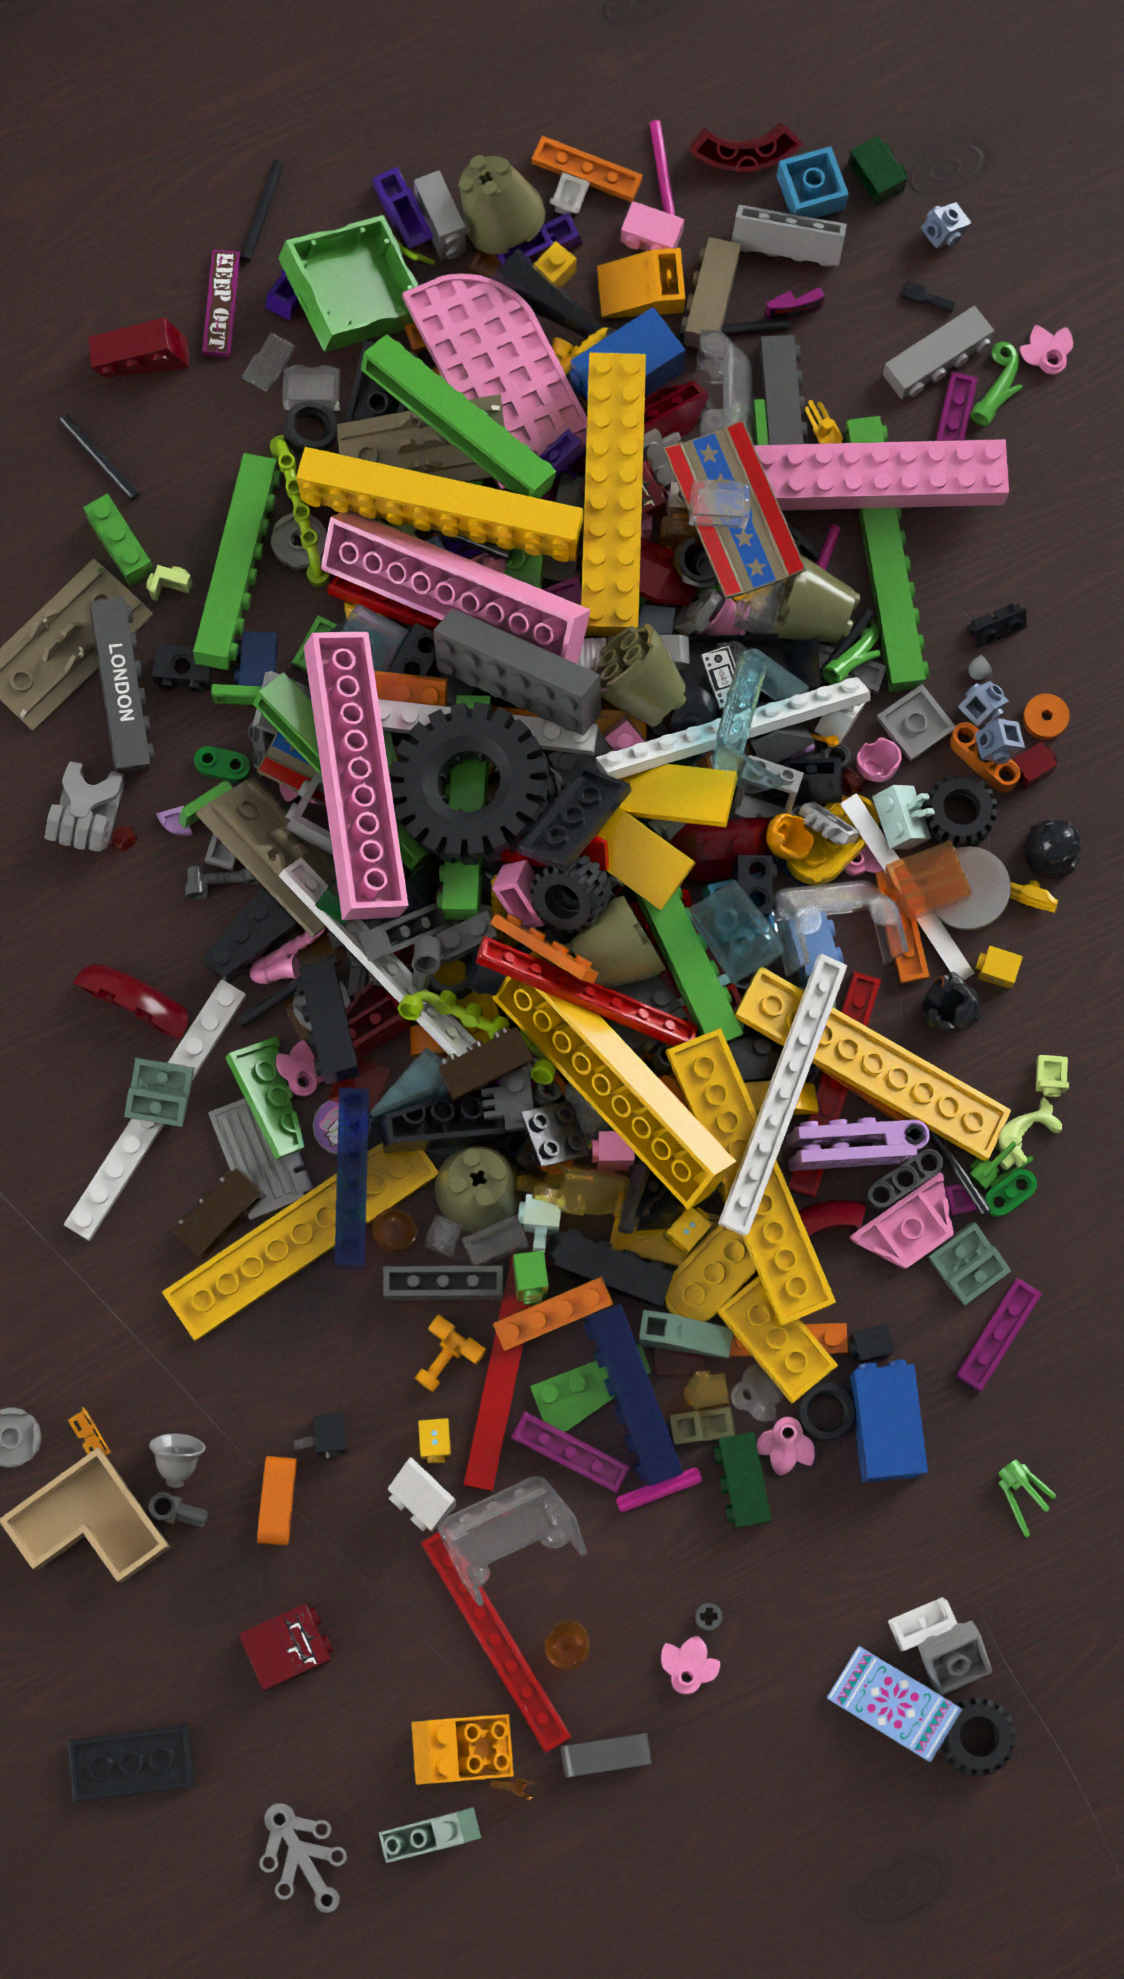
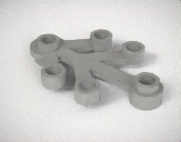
(299, 1853)

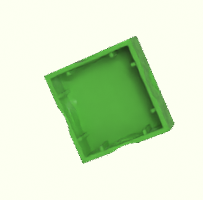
(350, 282)

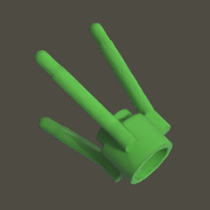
(986, 1172)
(1017, 1476)

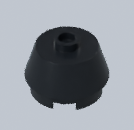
(697, 710)

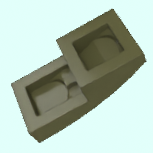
(702, 1425)

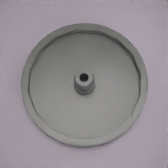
(989, 889)

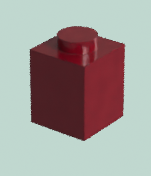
(1035, 764)

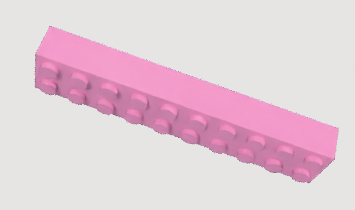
(887, 474)
(441, 580)
(355, 776)

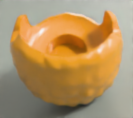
(789, 837)

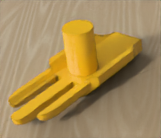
(826, 430)
(1033, 895)

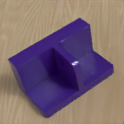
(564, 453)

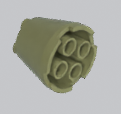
(498, 205)
(815, 606)
(640, 675)
(617, 947)
(480, 1205)

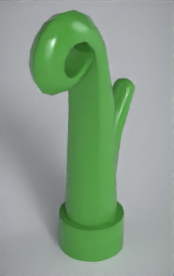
(986, 409)
(838, 669)

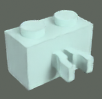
(902, 816)
(539, 1218)

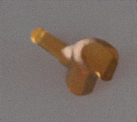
(516, 1787)

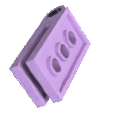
(891, 1143)

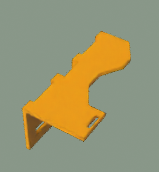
(86, 1431)

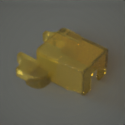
(578, 1189)

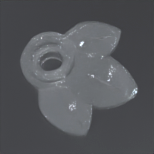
(763, 1394)

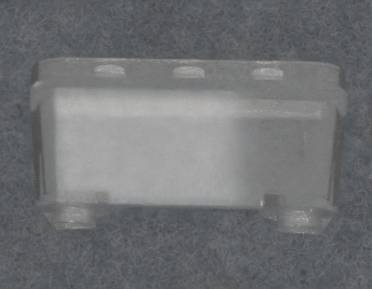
(800, 915)
(504, 1525)

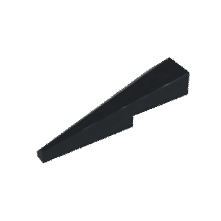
(544, 295)
(642, 1193)

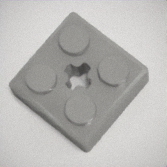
(954, 1658)

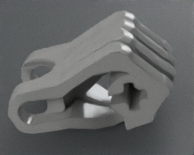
(85, 810)

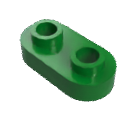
(220, 767)
(1009, 1193)

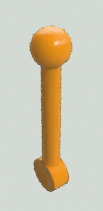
(832, 741)

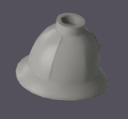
(176, 1456)

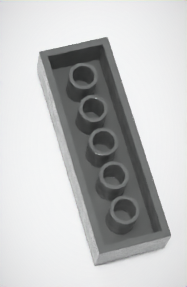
(518, 671)

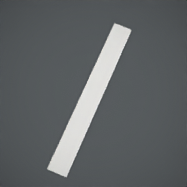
(929, 923)

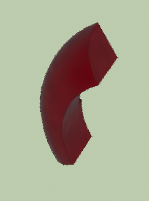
(746, 154)
(133, 994)
(832, 1216)

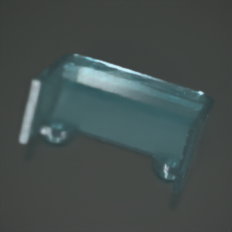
(752, 674)

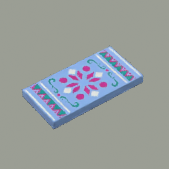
(894, 1704)

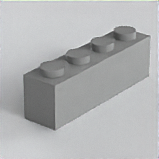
(789, 235)
(938, 352)

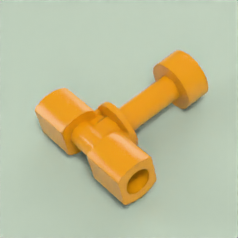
(453, 1345)

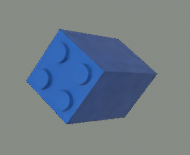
(643, 335)
(888, 1422)

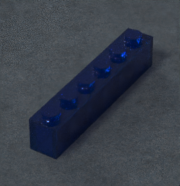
(352, 1178)
(633, 1394)

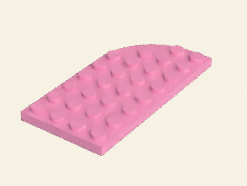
(494, 345)

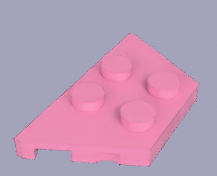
(910, 1226)

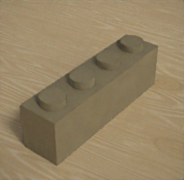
(712, 289)

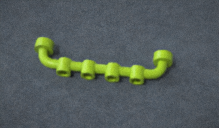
(301, 511)
(471, 1016)

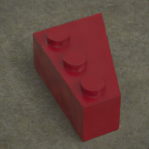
(139, 349)
(374, 1019)

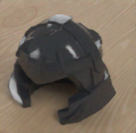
(694, 564)
(1053, 848)
(950, 1004)

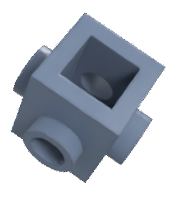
(945, 225)
(983, 703)
(999, 740)

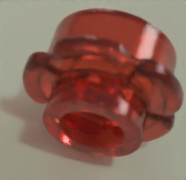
(853, 781)
(123, 838)

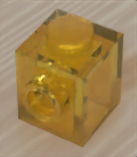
(706, 1391)

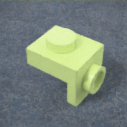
(173, 578)
(1052, 1075)

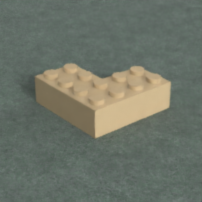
(90, 1503)

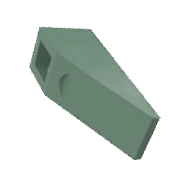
(684, 1335)
(429, 1835)

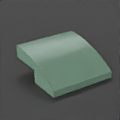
(159, 1092)
(968, 1263)

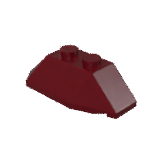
(674, 409)
(660, 578)
(717, 846)

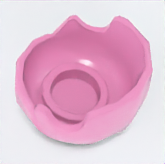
(878, 760)

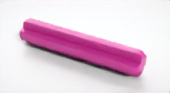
(651, 1493)

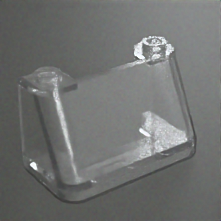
(734, 369)

